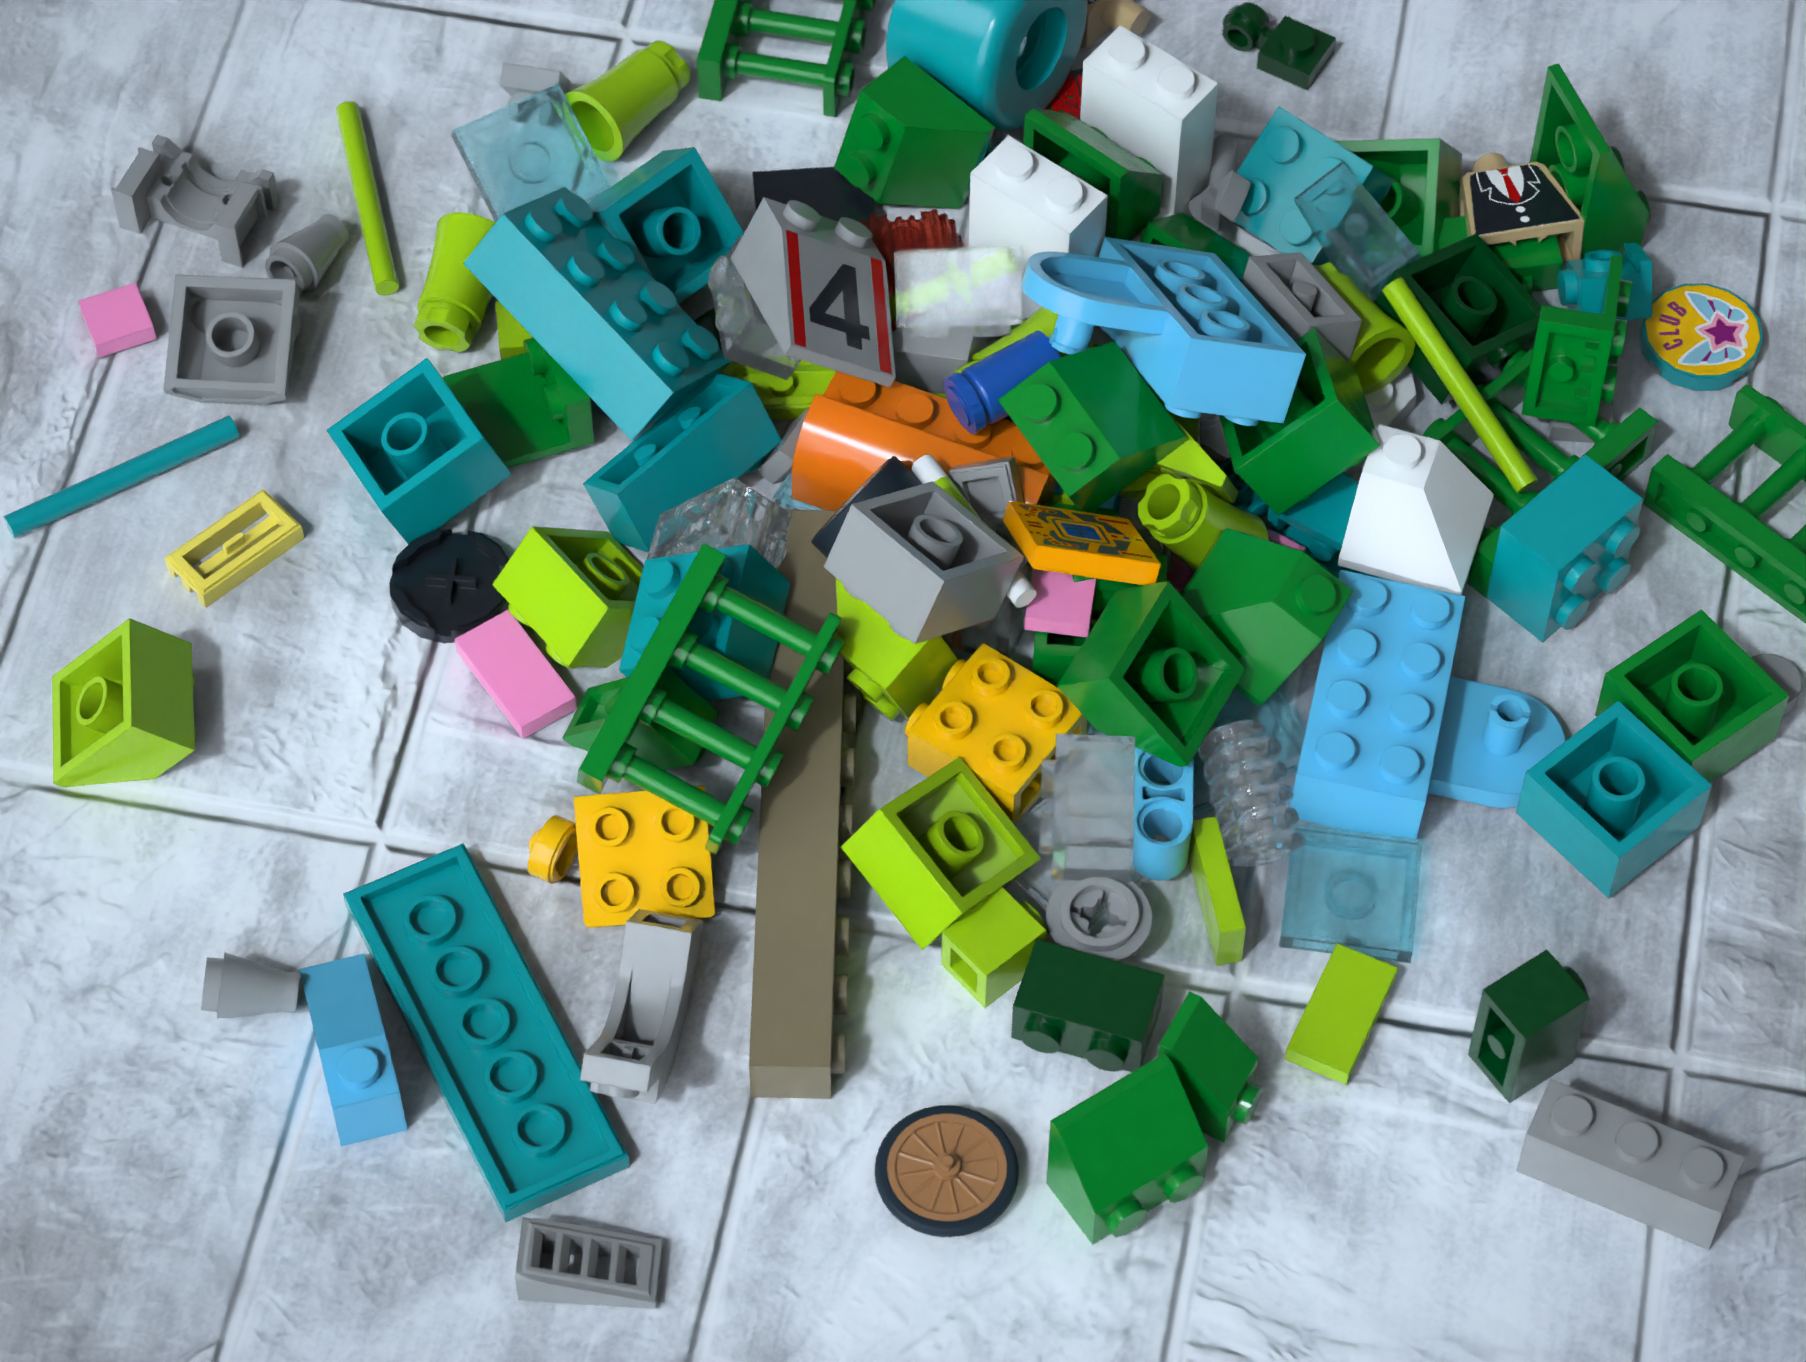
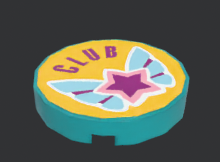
(1701, 336)

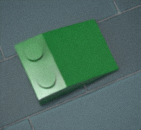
(1587, 168)

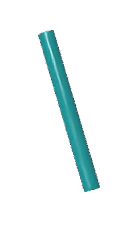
(121, 476)

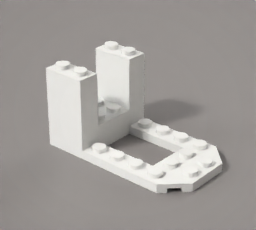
(1155, 113)

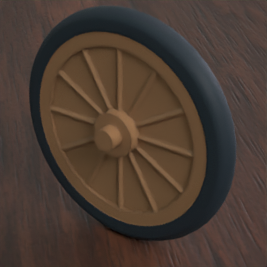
(946, 1171)

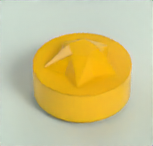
(553, 849)

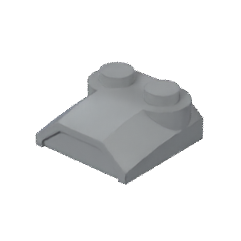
(231, 339)

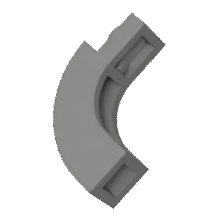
(647, 1007)

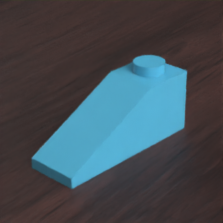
(353, 1050)

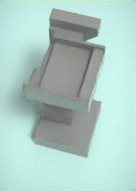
(181, 193)

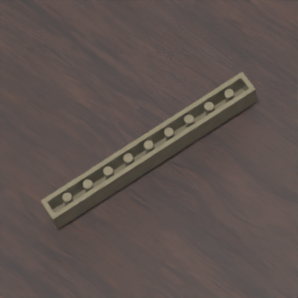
(799, 856)

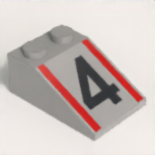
(819, 288)

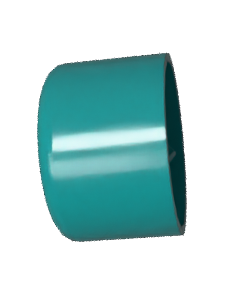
(991, 52)

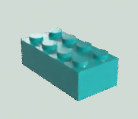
(595, 309)

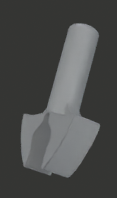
(1225, 187)

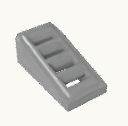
(559, 1286)

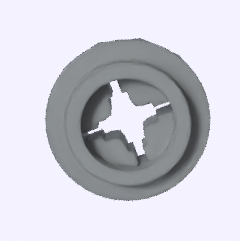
(1126, 909)

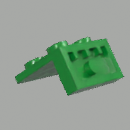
(1573, 353)
(526, 405)

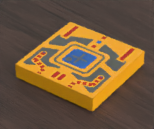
(1081, 543)

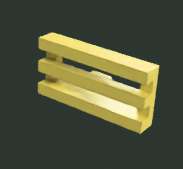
(241, 552)

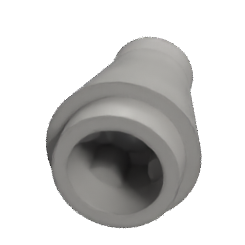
(307, 252)
(247, 988)

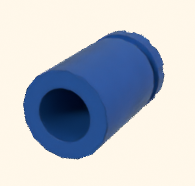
(976, 390)

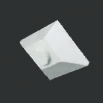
(1415, 514)

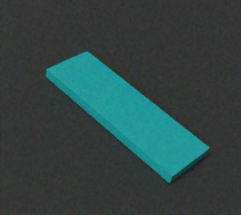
(486, 1032)

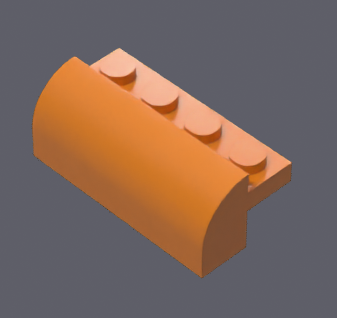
(866, 423)

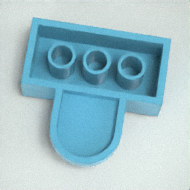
(1177, 321)
(1399, 726)

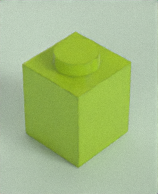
(992, 945)

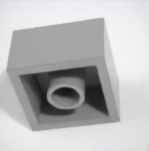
(923, 562)

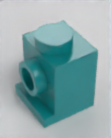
(1584, 281)

